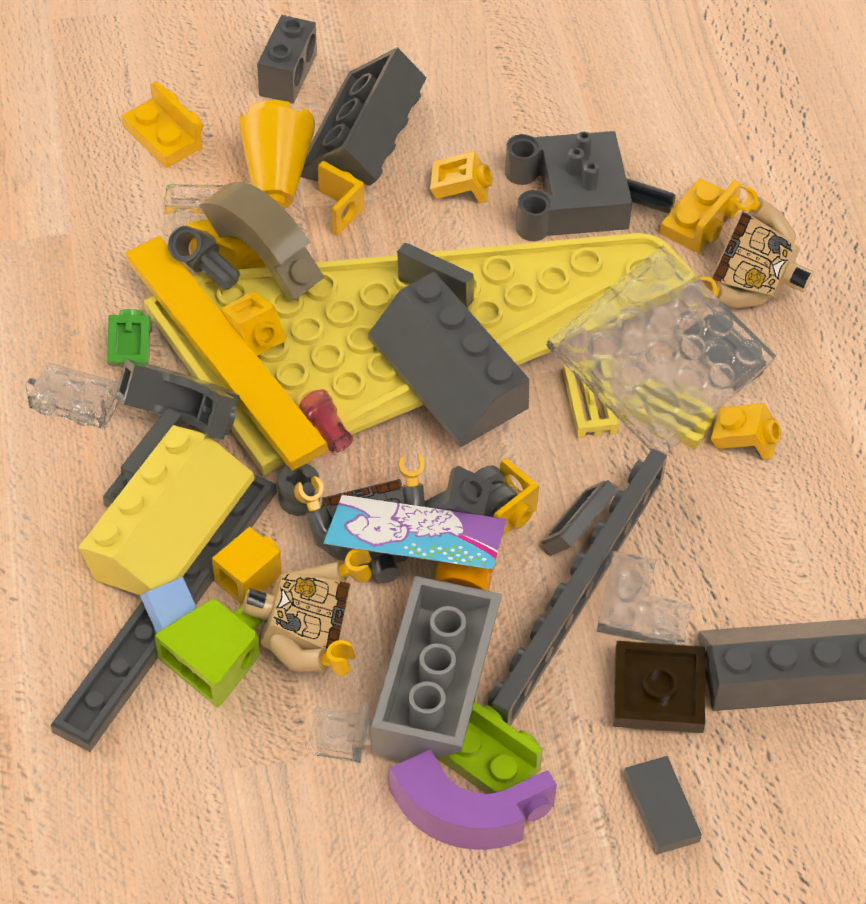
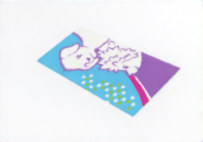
(416, 531)

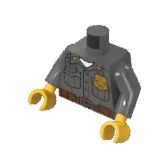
(320, 516)

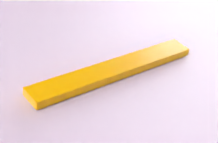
(227, 354)

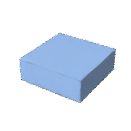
(168, 603)

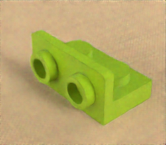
(495, 753)

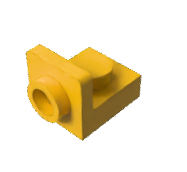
(459, 175)
(256, 322)

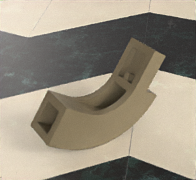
(269, 230)

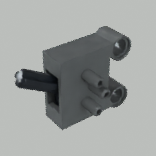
(580, 182)

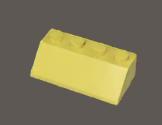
(165, 513)

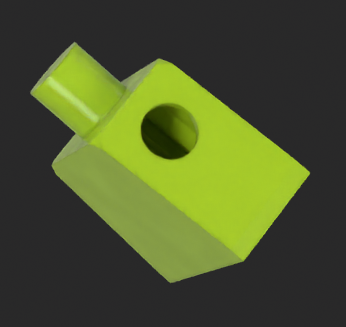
(210, 649)

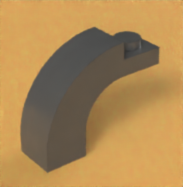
(198, 401)

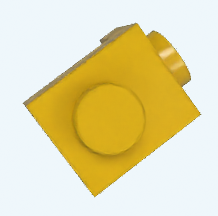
(747, 427)

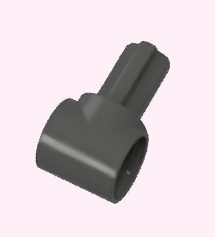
(205, 257)

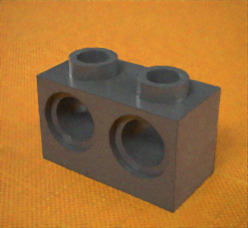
(287, 59)

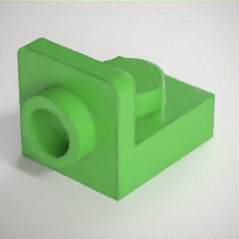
(128, 337)

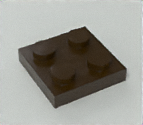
(659, 687)

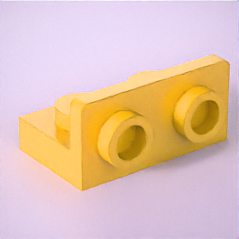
(165, 126)
(701, 214)

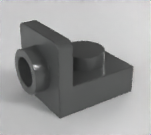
(464, 493)

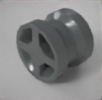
(286, 484)

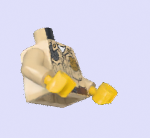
(757, 257)
(308, 614)

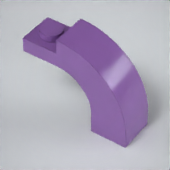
(463, 816)

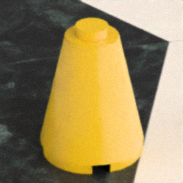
(276, 147)

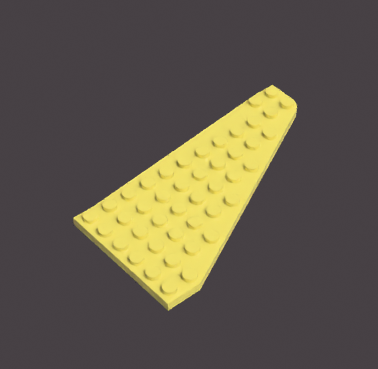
(518, 297)

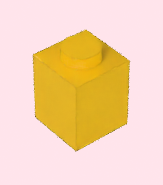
(247, 564)

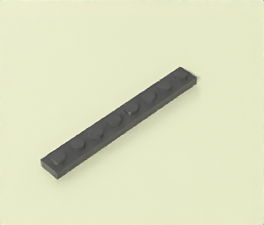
(570, 599)

